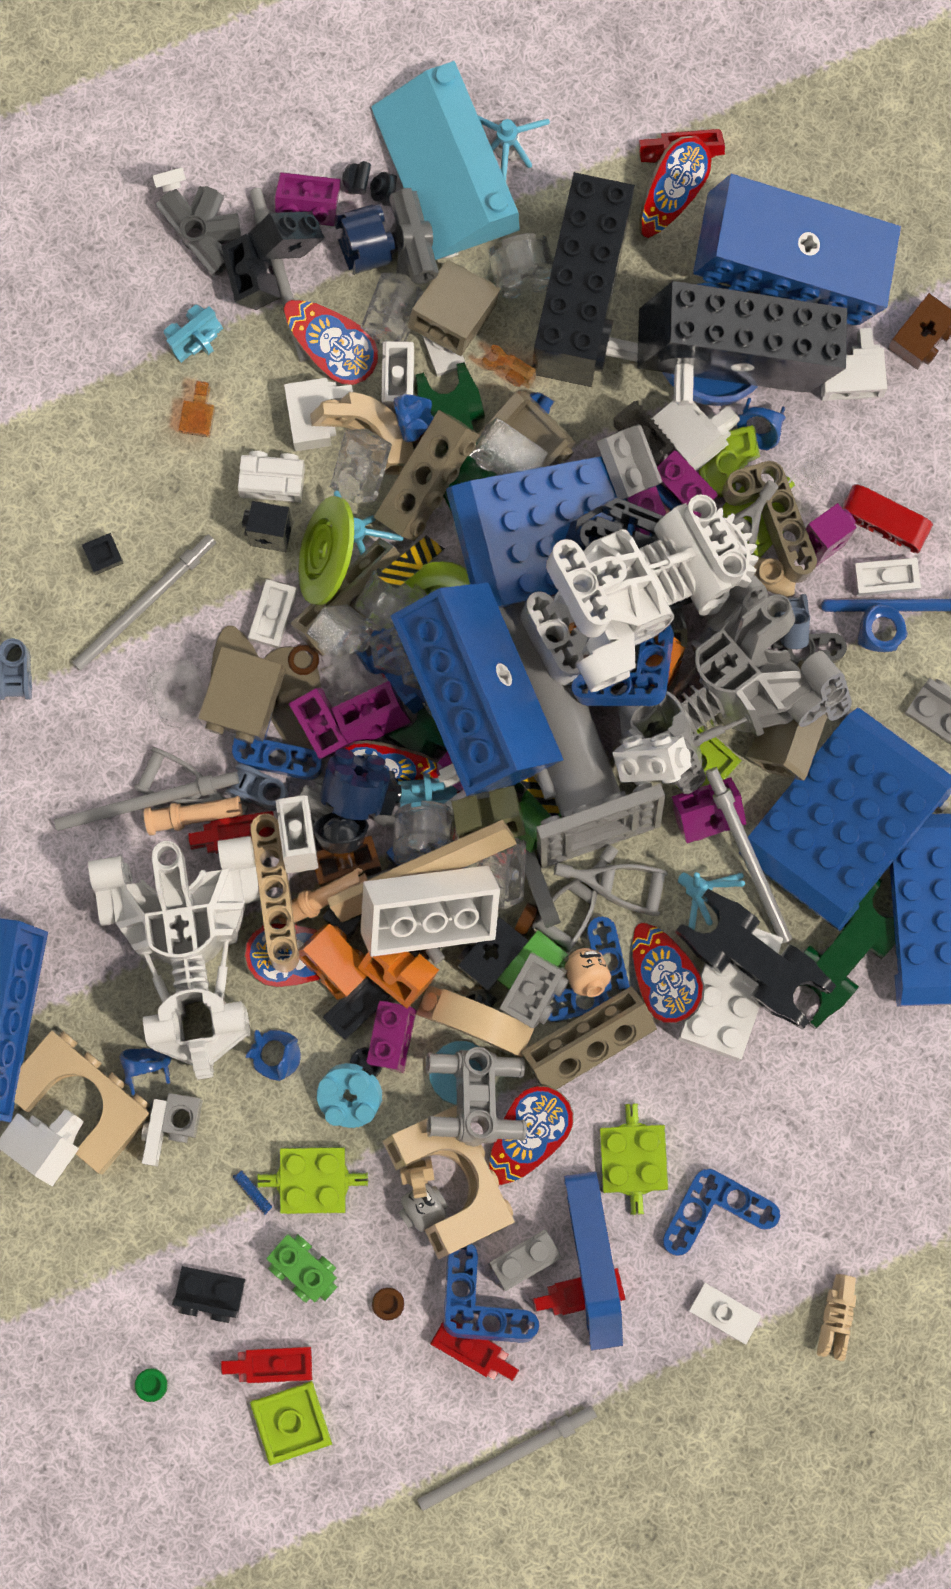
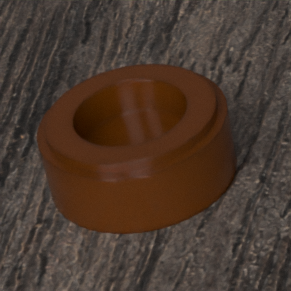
(311, 668)
(526, 919)
(388, 1304)

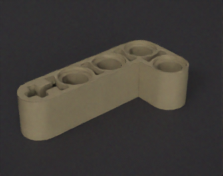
(776, 522)

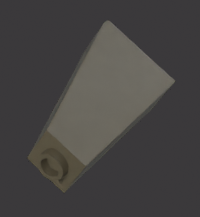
(787, 747)

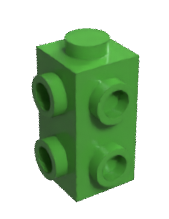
(311, 1275)

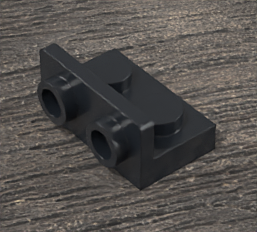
(209, 1293)

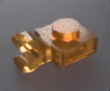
(516, 371)
(198, 415)

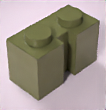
(474, 813)

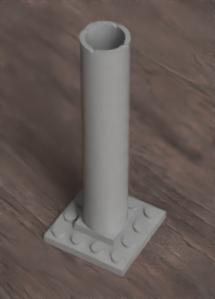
(586, 789)

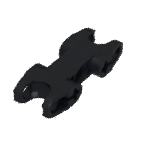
(774, 973)

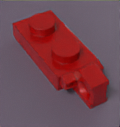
(652, 149)
(226, 829)
(568, 1296)
(475, 1353)
(271, 1365)

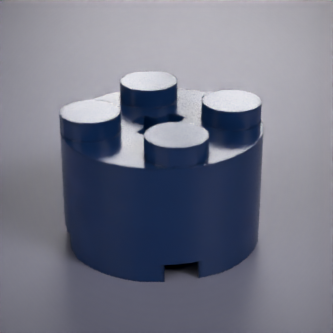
(364, 238)
(355, 785)

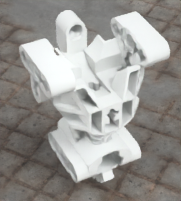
(625, 592)
(185, 930)

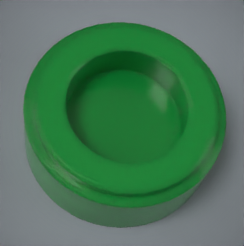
(151, 1385)

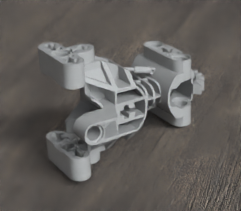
(741, 681)

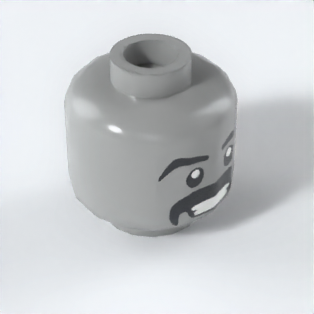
(423, 1211)

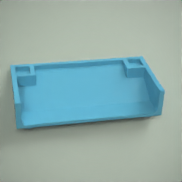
(447, 160)

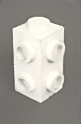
(652, 759)

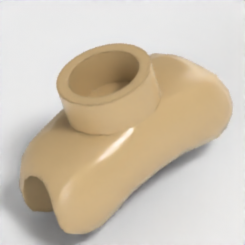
(772, 576)

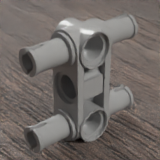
(476, 1096)

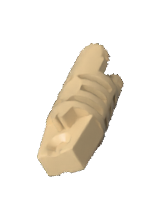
(838, 1317)

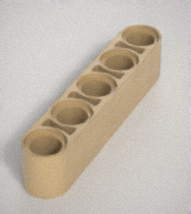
(274, 907)

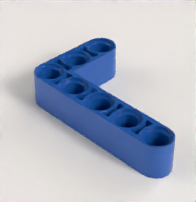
(594, 1261)

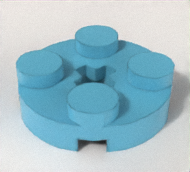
(343, 1112)

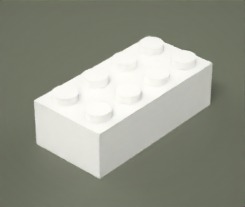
(429, 910)
(727, 1009)

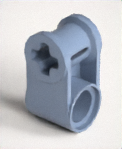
(799, 633)
(15, 676)
(254, 786)

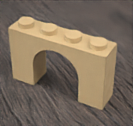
(121, 1114)
(485, 1207)

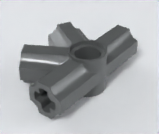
(203, 216)
(412, 238)

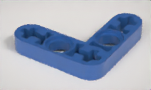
(642, 678)
(262, 751)
(621, 983)
(719, 1198)
(466, 1306)

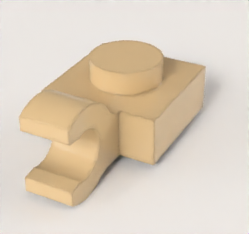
(418, 1175)

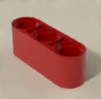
(887, 517)

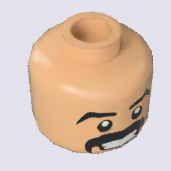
(587, 972)

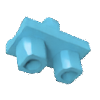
(194, 335)
(425, 790)

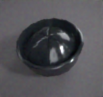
(340, 834)

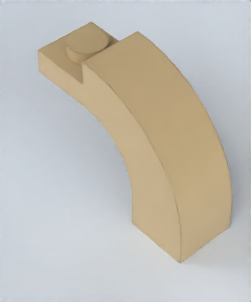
(365, 412)
(475, 1020)

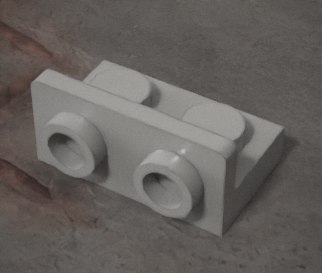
(629, 461)
(933, 708)
(534, 991)

